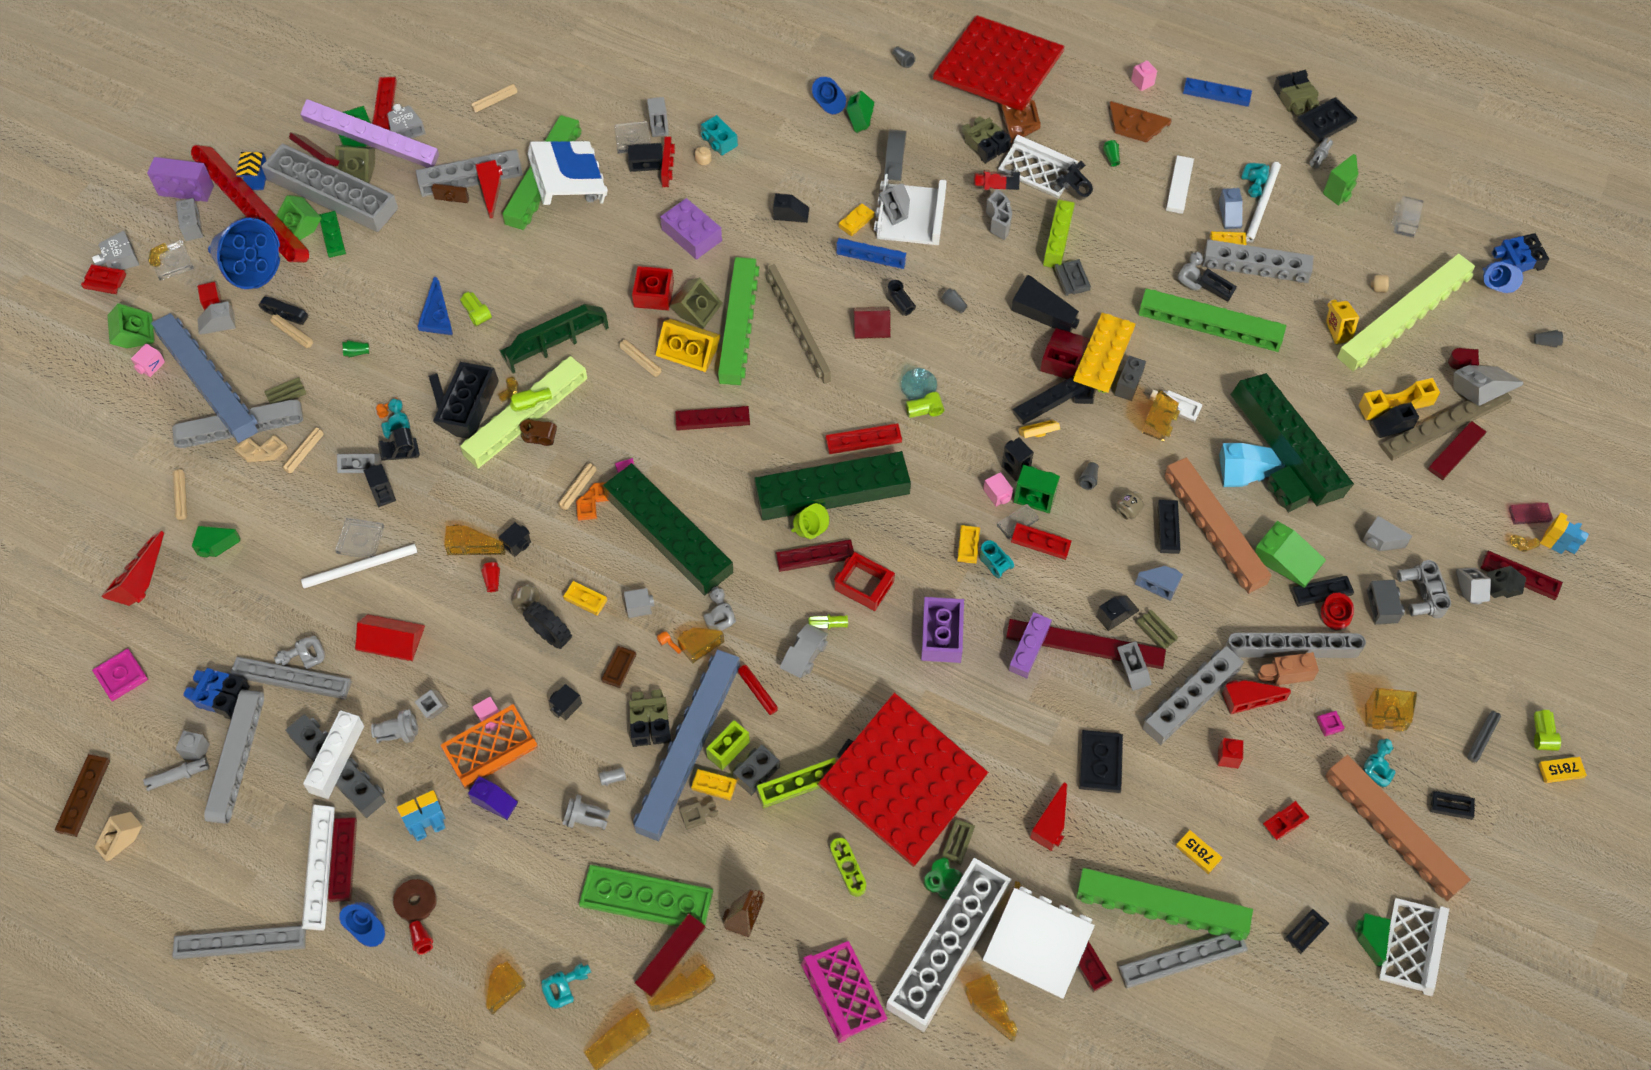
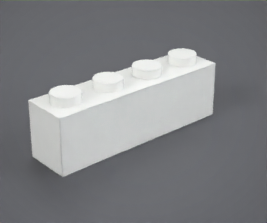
(333, 754)

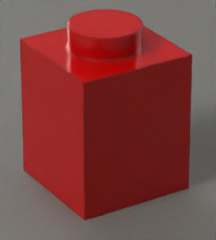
(209, 294)
(1230, 753)

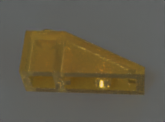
(467, 541)
(618, 1039)

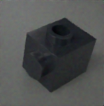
(515, 539)
(564, 702)

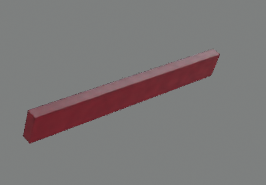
(1088, 644)

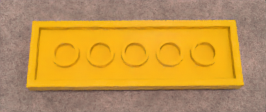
(1104, 352)

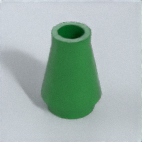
(1111, 150)
(354, 348)

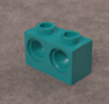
(719, 135)

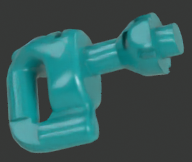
(1257, 174)
(397, 421)
(1379, 765)
(561, 981)

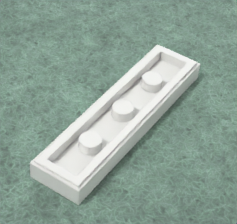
(1180, 184)

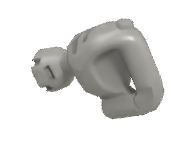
(1190, 273)
(719, 613)
(302, 649)

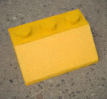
(687, 344)

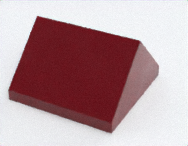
(872, 322)

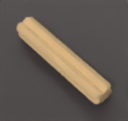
(494, 98)
(291, 331)
(640, 358)
(303, 450)
(577, 486)
(179, 494)

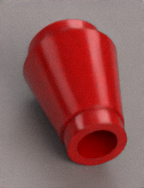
(491, 576)
(420, 938)

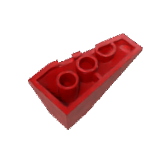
(134, 582)

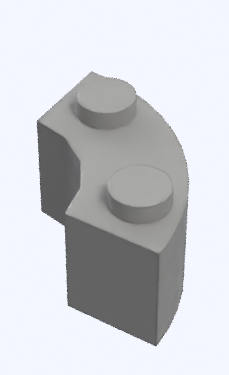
(1000, 211)
(808, 645)

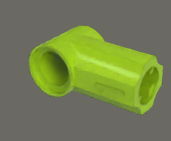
(477, 312)
(930, 404)
(1546, 735)

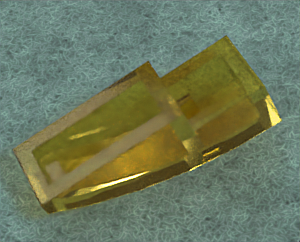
(683, 989)

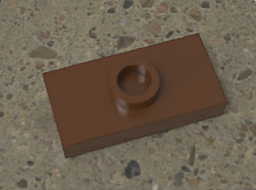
(450, 193)

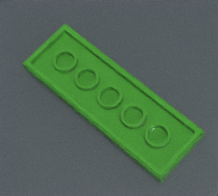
(644, 896)

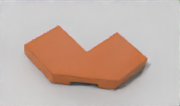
(587, 504)

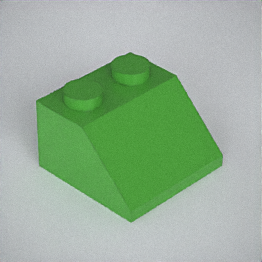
(1342, 181)
(298, 216)
(129, 327)

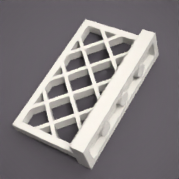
(1041, 153)
(1434, 949)

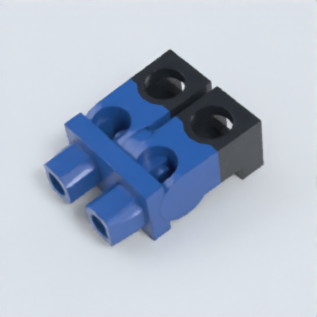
(1522, 253)
(216, 691)

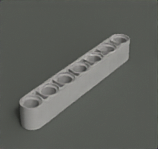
(212, 428)
(1302, 640)
(234, 757)

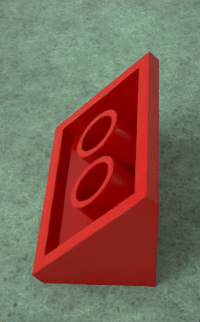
(388, 637)

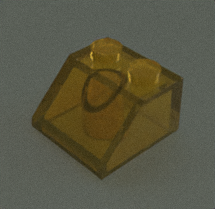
(1161, 416)
(1390, 709)

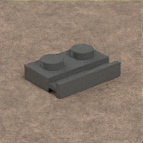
(1072, 277)

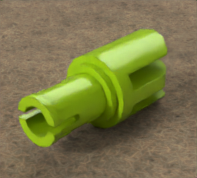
(529, 399)

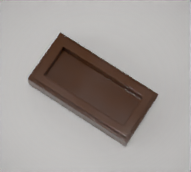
(619, 667)

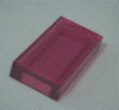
(1530, 513)

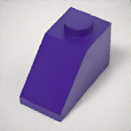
(492, 798)

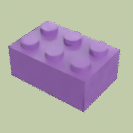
(180, 179)
(691, 228)
(942, 630)

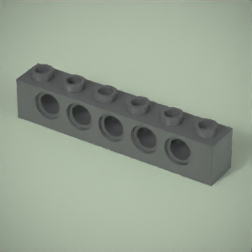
(367, 802)

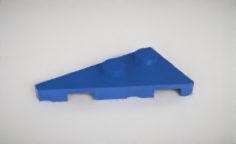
(435, 314)

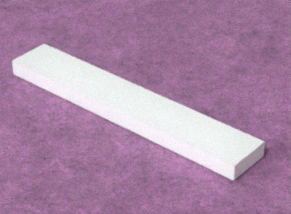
(318, 868)

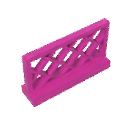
(825, 994)

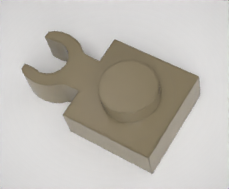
(695, 815)

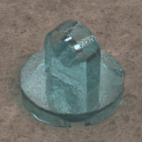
(918, 383)

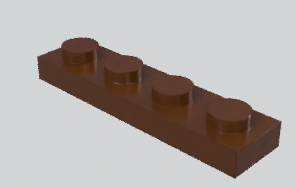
(82, 795)

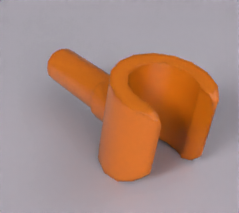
(382, 410)
(664, 638)

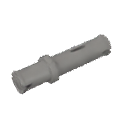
(185, 770)

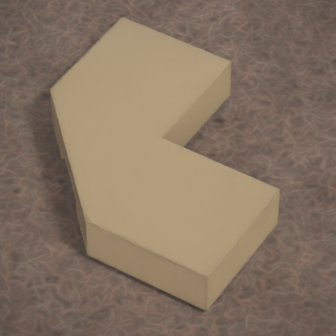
(266, 452)

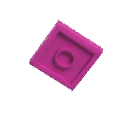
(120, 674)

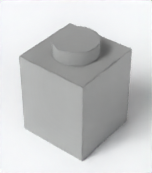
(638, 602)
(431, 704)
(192, 746)

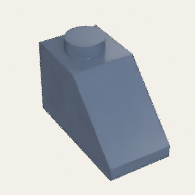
(1231, 208)
(1160, 581)

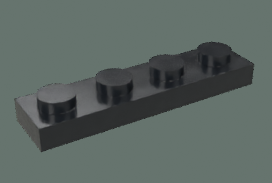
(1048, 400)

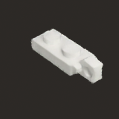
(1188, 408)

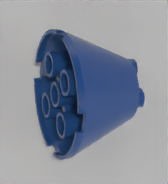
(246, 253)

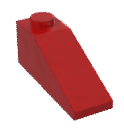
(490, 182)
(1250, 695)
(1051, 824)

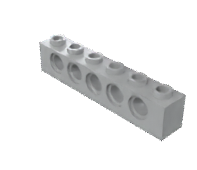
(464, 172)
(1258, 261)
(1162, 730)

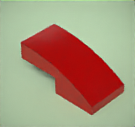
(1286, 821)

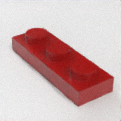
(668, 161)
(1041, 541)

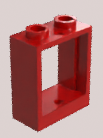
(885, 575)

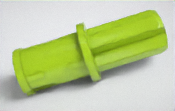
(828, 621)

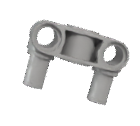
(1431, 588)

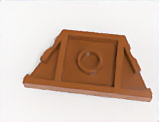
(1021, 122)
(1136, 122)

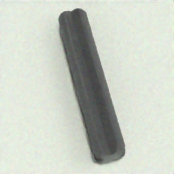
(1484, 736)

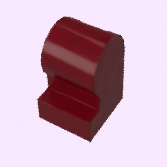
(1463, 357)

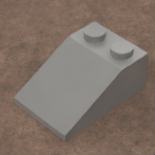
(1484, 383)

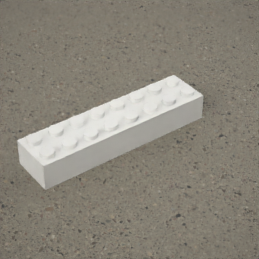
(948, 945)

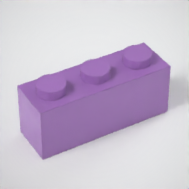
(1030, 645)

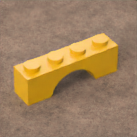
(1420, 394)

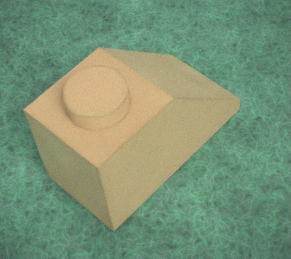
(117, 835)

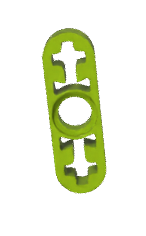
(851, 858)

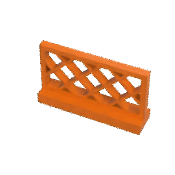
(498, 761)

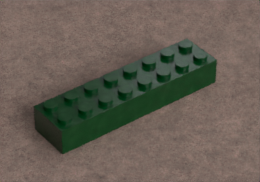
(1291, 438)
(832, 485)
(668, 529)

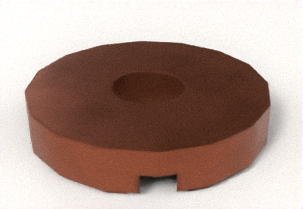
(413, 888)

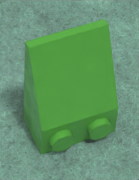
(1289, 554)

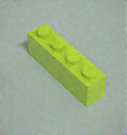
(1059, 233)
(793, 784)

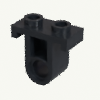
(1073, 181)
(399, 446)

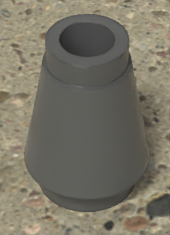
(905, 57)
(953, 300)
(1550, 338)
(1089, 477)

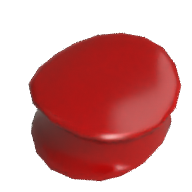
(1337, 611)

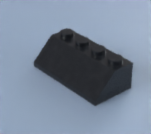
(466, 399)

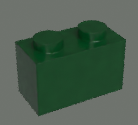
(1288, 489)

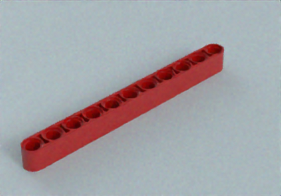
(248, 201)

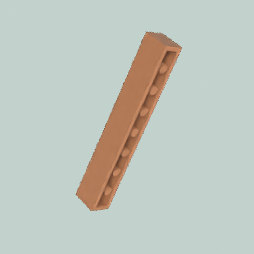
(1217, 525)
(1397, 828)

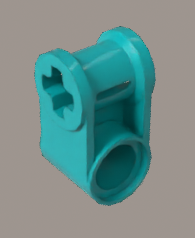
(998, 561)

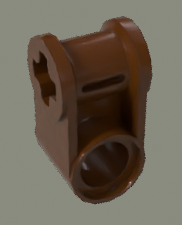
(539, 433)

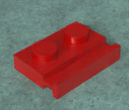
(103, 279)

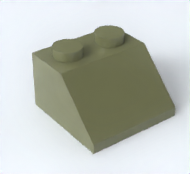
(356, 161)
(696, 303)

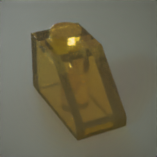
(699, 642)
(503, 986)

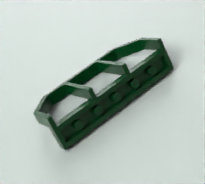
(552, 333)

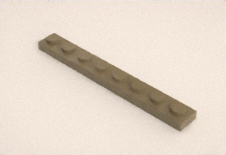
(800, 327)
(1440, 426)

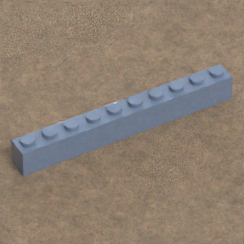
(205, 378)
(686, 746)

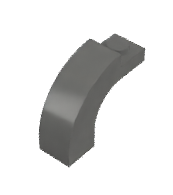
(895, 154)

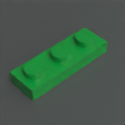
(332, 234)

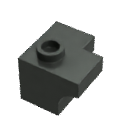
(1506, 582)

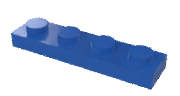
(1217, 92)
(871, 253)

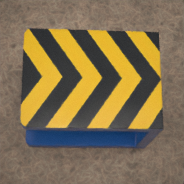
(250, 168)

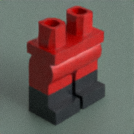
(998, 181)

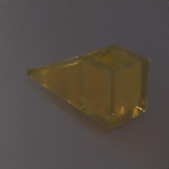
(986, 1002)

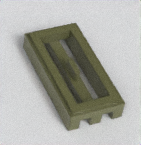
(285, 390)
(1159, 628)
(952, 857)

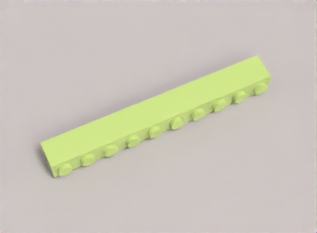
(1406, 312)

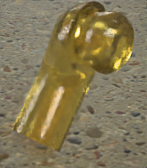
(155, 253)
(511, 389)
(1522, 544)

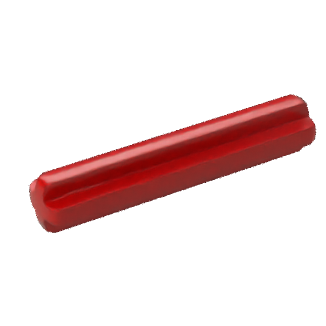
(758, 690)

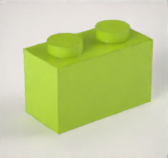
(728, 745)

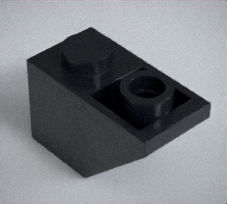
(1396, 420)

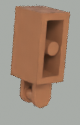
(1290, 669)

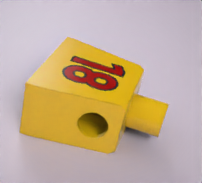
(1341, 321)

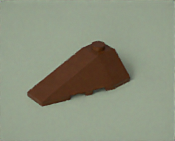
(744, 912)

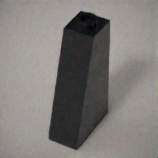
(1044, 306)

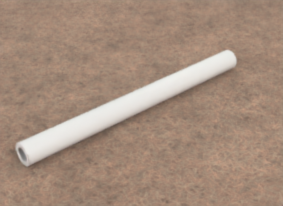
(1262, 202)
(359, 566)

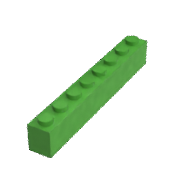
(527, 196)
(1212, 320)
(738, 321)
(1164, 904)

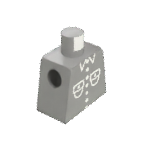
(405, 122)
(116, 253)

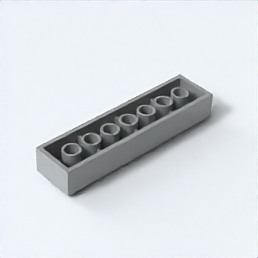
(330, 187)

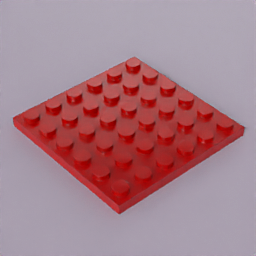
(999, 62)
(903, 779)

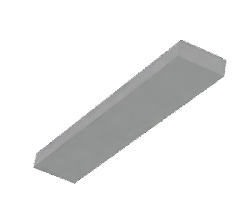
(291, 678)
(239, 942)
(1180, 959)

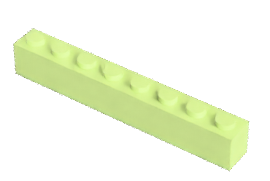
(506, 425)

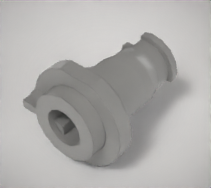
(402, 727)
(576, 814)

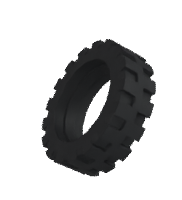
(547, 625)

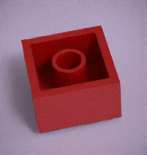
(653, 288)

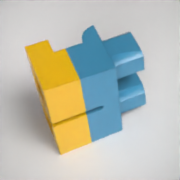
(1564, 535)
(417, 822)

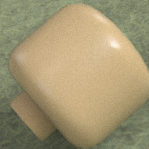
(703, 155)
(1380, 283)

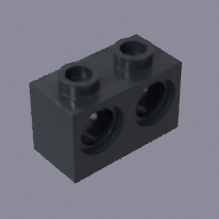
(1015, 456)
(379, 485)

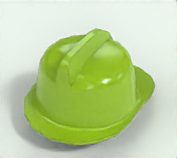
(811, 521)

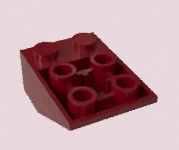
(1064, 353)

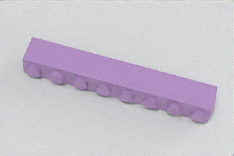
(369, 134)

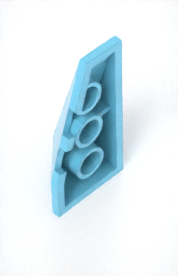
(1247, 463)

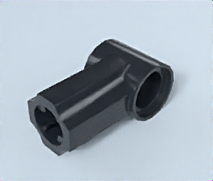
(900, 297)

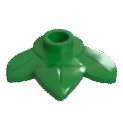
(946, 878)

